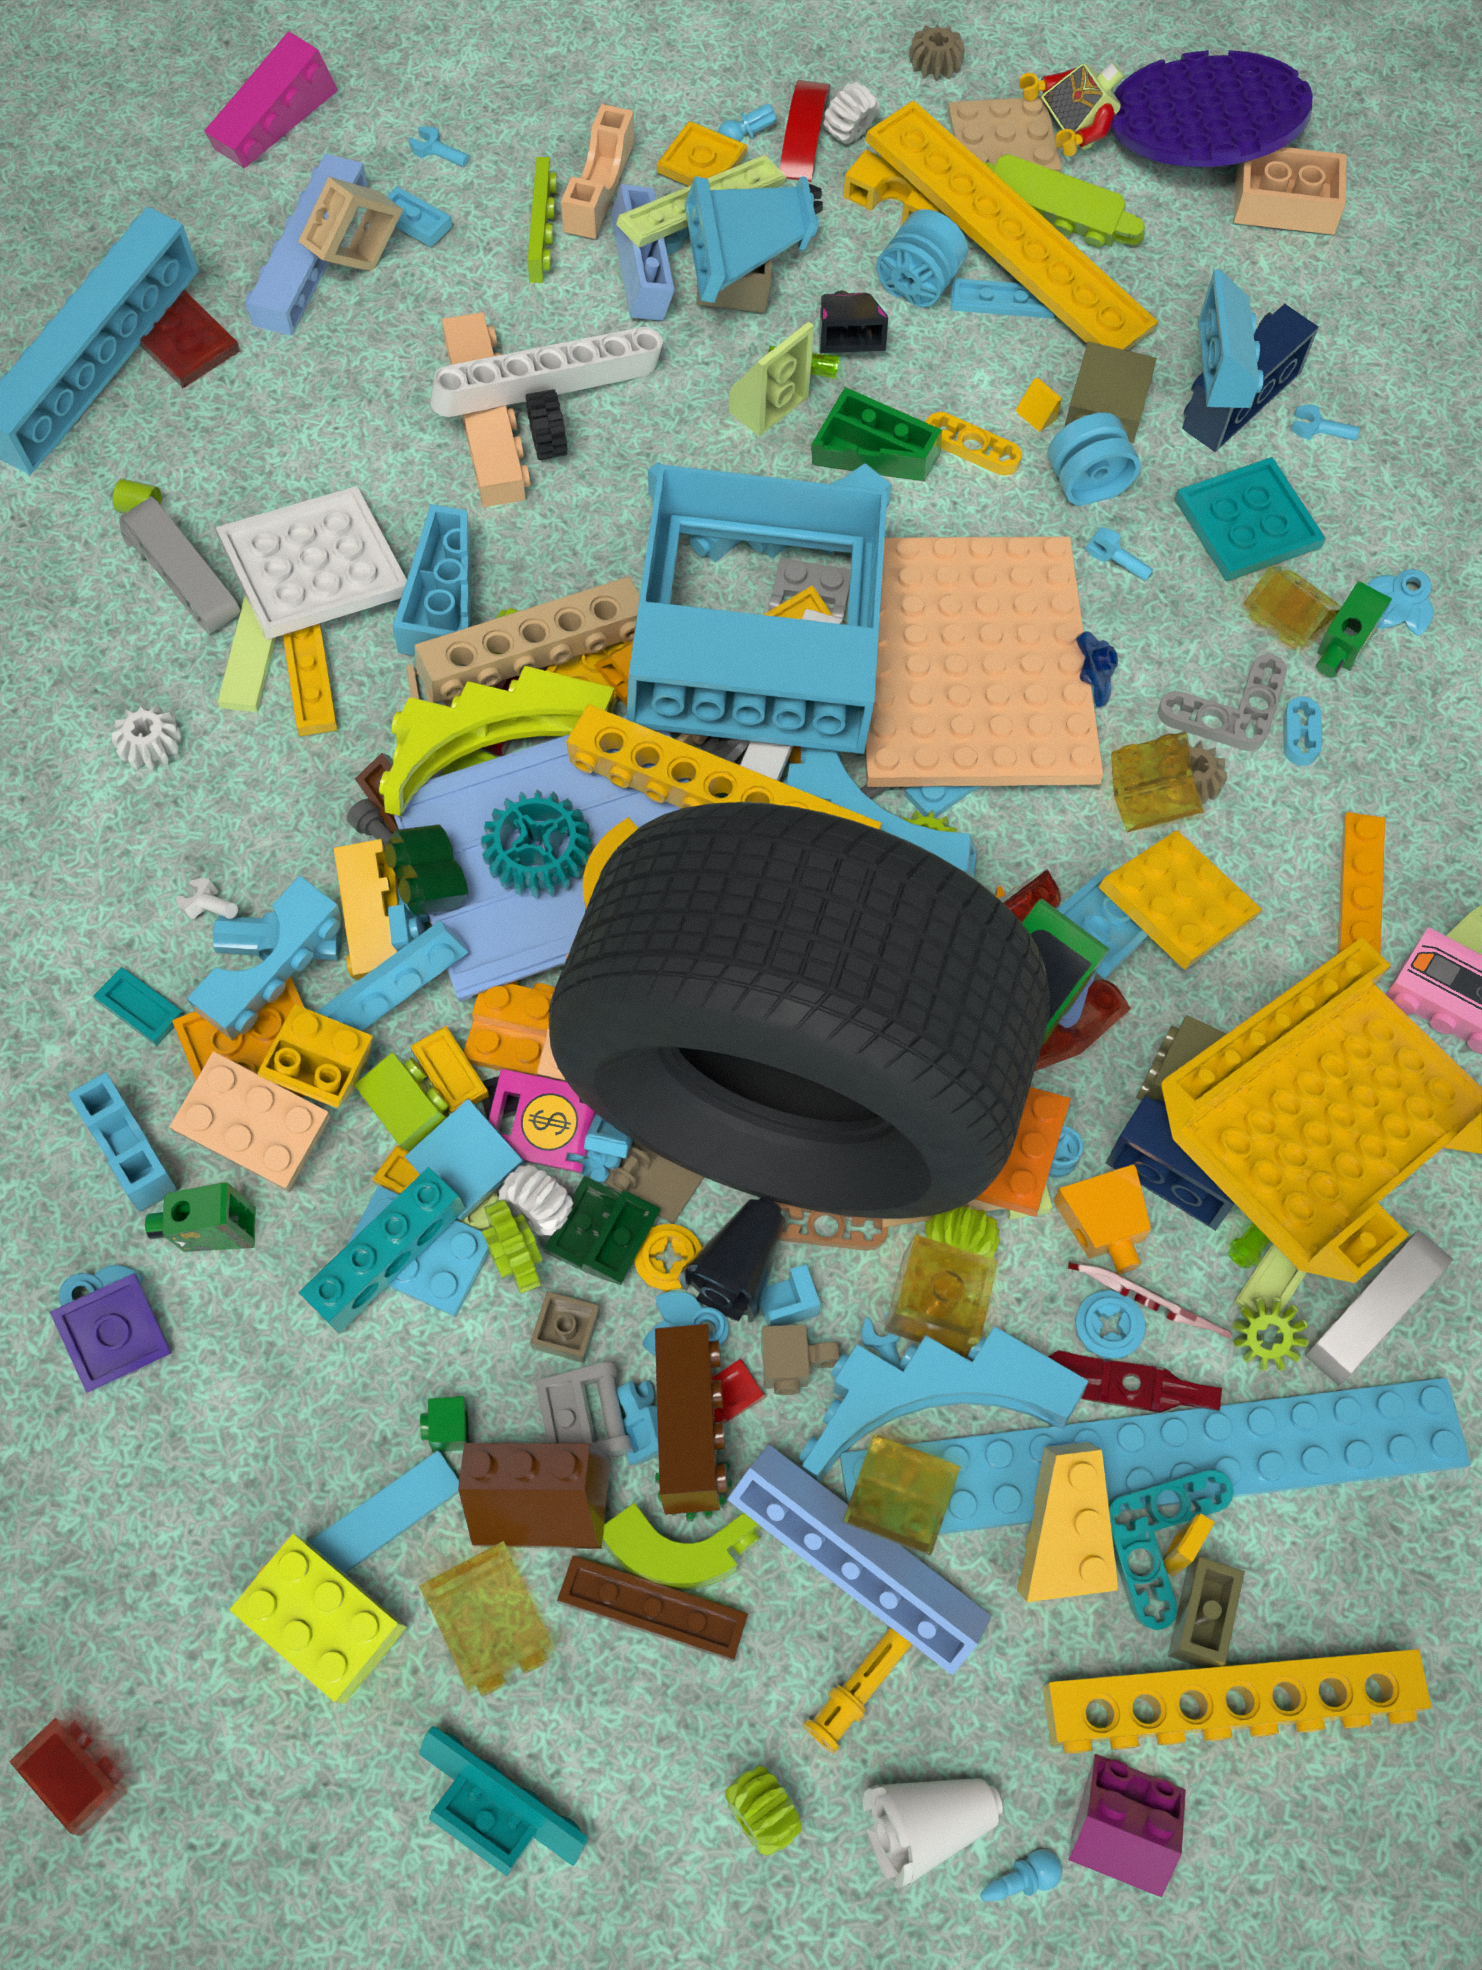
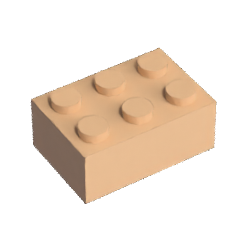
(1292, 190)
(250, 1121)

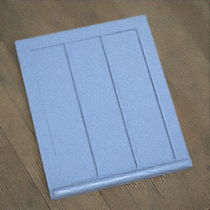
(504, 931)

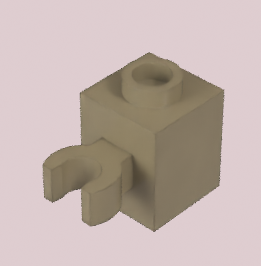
(788, 1357)

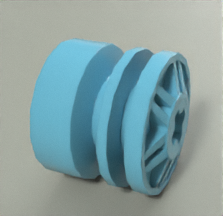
(922, 257)

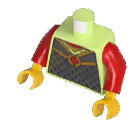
(1079, 102)

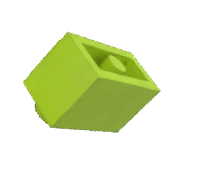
(403, 1100)

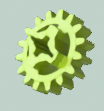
(512, 1246)

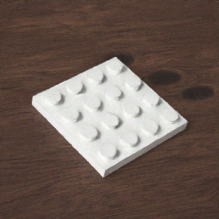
(312, 562)

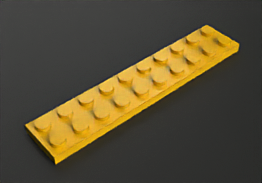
(1010, 229)

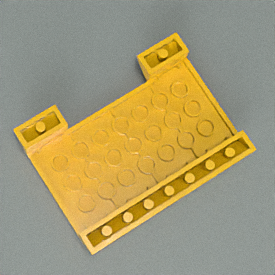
(1324, 1114)

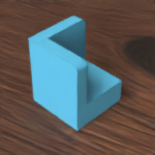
(791, 1299)

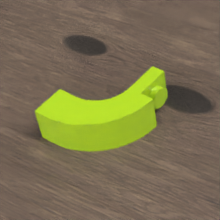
(675, 1564)

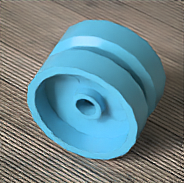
(1093, 459)

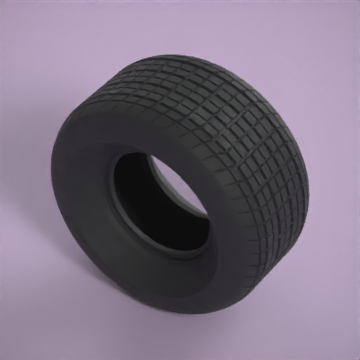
(803, 1010)

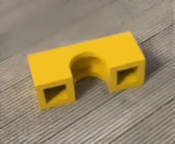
(875, 180)

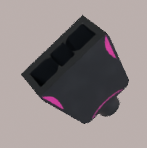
(851, 323)

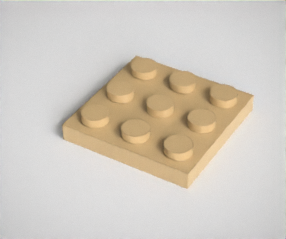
(1004, 128)

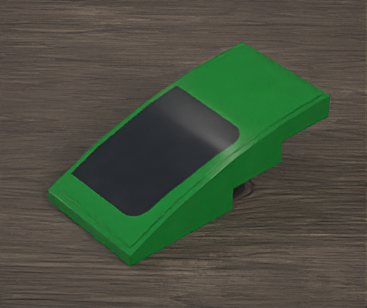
(1068, 956)

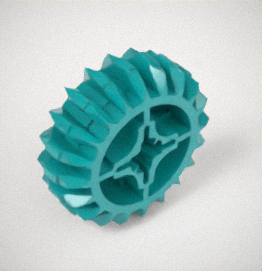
(558, 823)

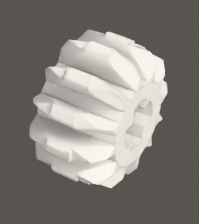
(851, 113)
(146, 737)
(537, 1198)

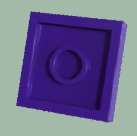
(110, 1332)

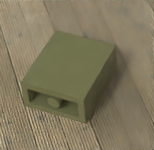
(1112, 383)

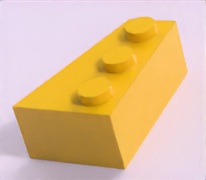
(366, 893)
(1070, 1527)

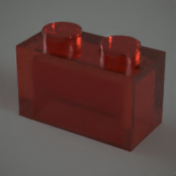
(70, 1775)

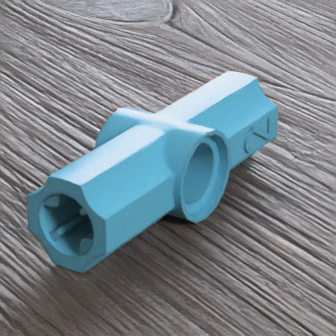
(260, 937)

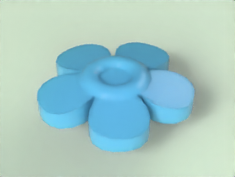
(598, 1165)

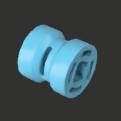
(1070, 1148)

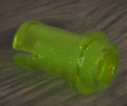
(1247, 1249)

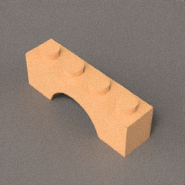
(591, 194)

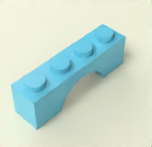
(235, 997)

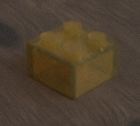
(941, 1295)

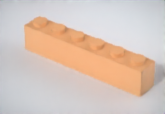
(488, 431)

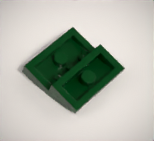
(603, 1231)

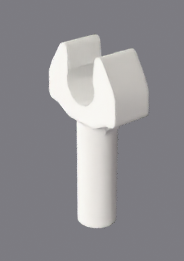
(205, 900)

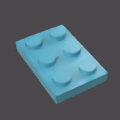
(1105, 921)
(444, 1269)

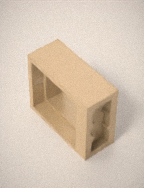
(341, 202)

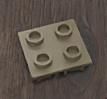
(654, 1181)

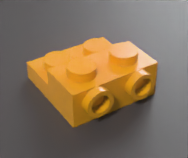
(510, 1027)

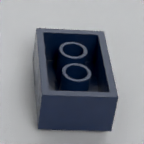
(1166, 1167)

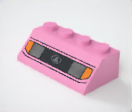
(1443, 986)

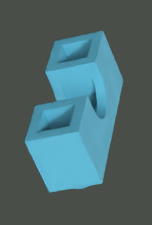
(122, 1142)

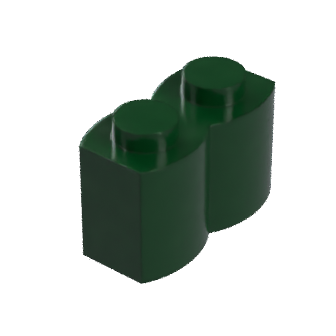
(426, 869)

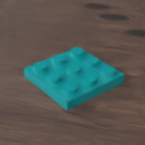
(1249, 518)

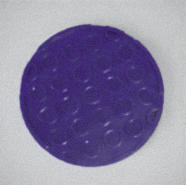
(1211, 109)

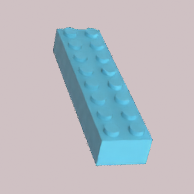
(92, 337)

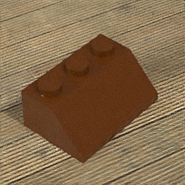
(534, 1494)

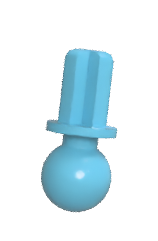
(750, 124)

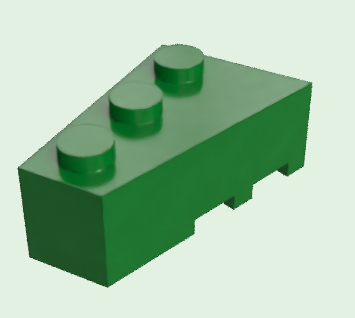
(875, 435)

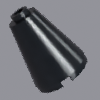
(737, 1261)

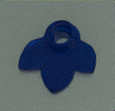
(1098, 665)

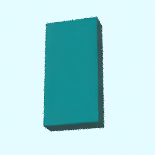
(138, 1006)

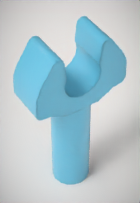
(434, 146)
(1320, 425)
(1106, 546)
(884, 1345)

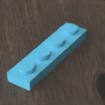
(396, 978)

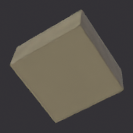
(565, 1327)

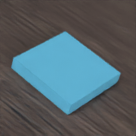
(467, 1155)

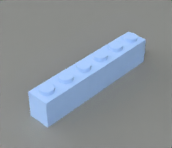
(293, 269)
(864, 1565)

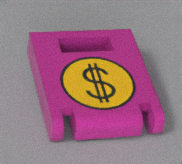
(546, 1122)

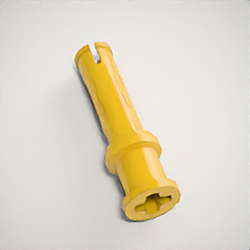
(848, 1701)

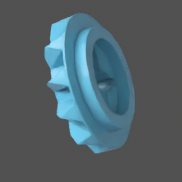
(1130, 1324)

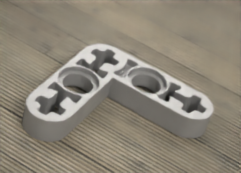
(1233, 720)

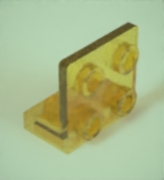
(1155, 782)

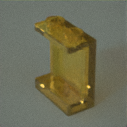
(487, 1620)

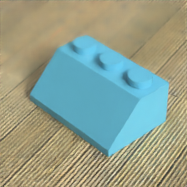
(1228, 345)

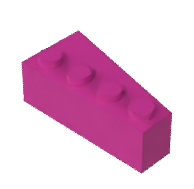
(272, 101)

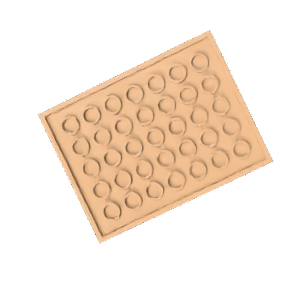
(980, 666)

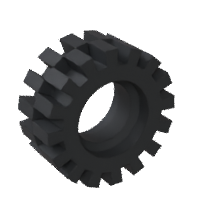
(546, 424)

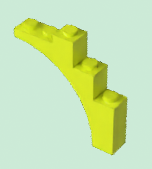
(436, 735)

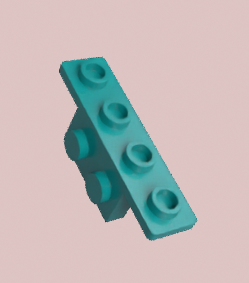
(491, 1811)

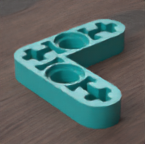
(1142, 1536)

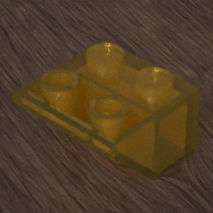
(901, 1494)

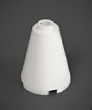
(927, 1823)

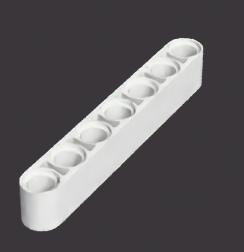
(560, 366)

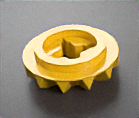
(651, 1270)

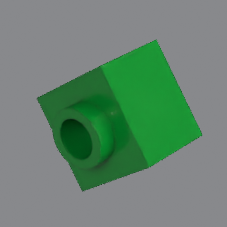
(445, 1424)

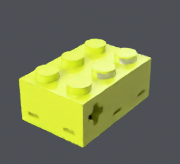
(318, 1619)

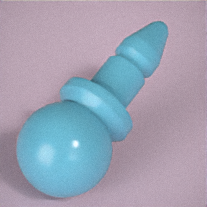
(1038, 1872)

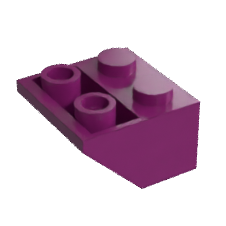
(1129, 1826)

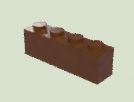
(687, 1419)

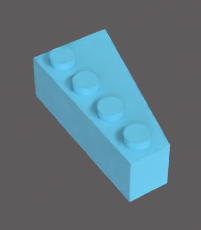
(438, 583)

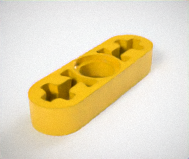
(971, 432)

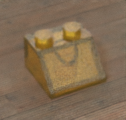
(1291, 606)

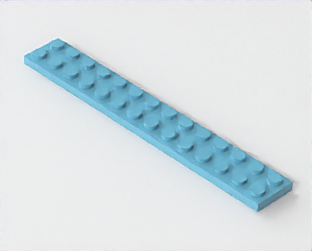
(1255, 1444)

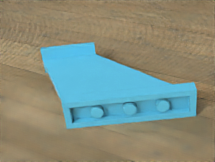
(744, 229)

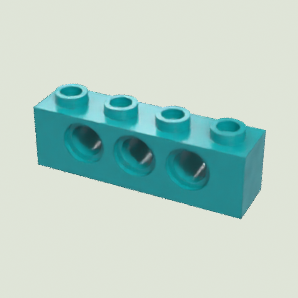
(383, 1250)

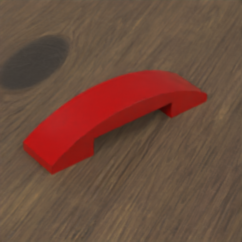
(803, 129)

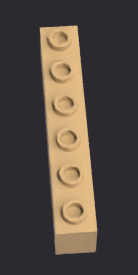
(511, 635)

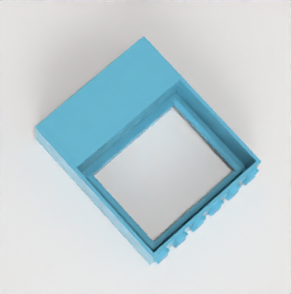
(755, 671)

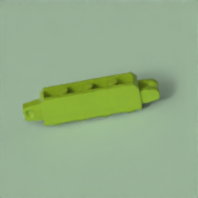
(1071, 203)

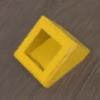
(1039, 405)

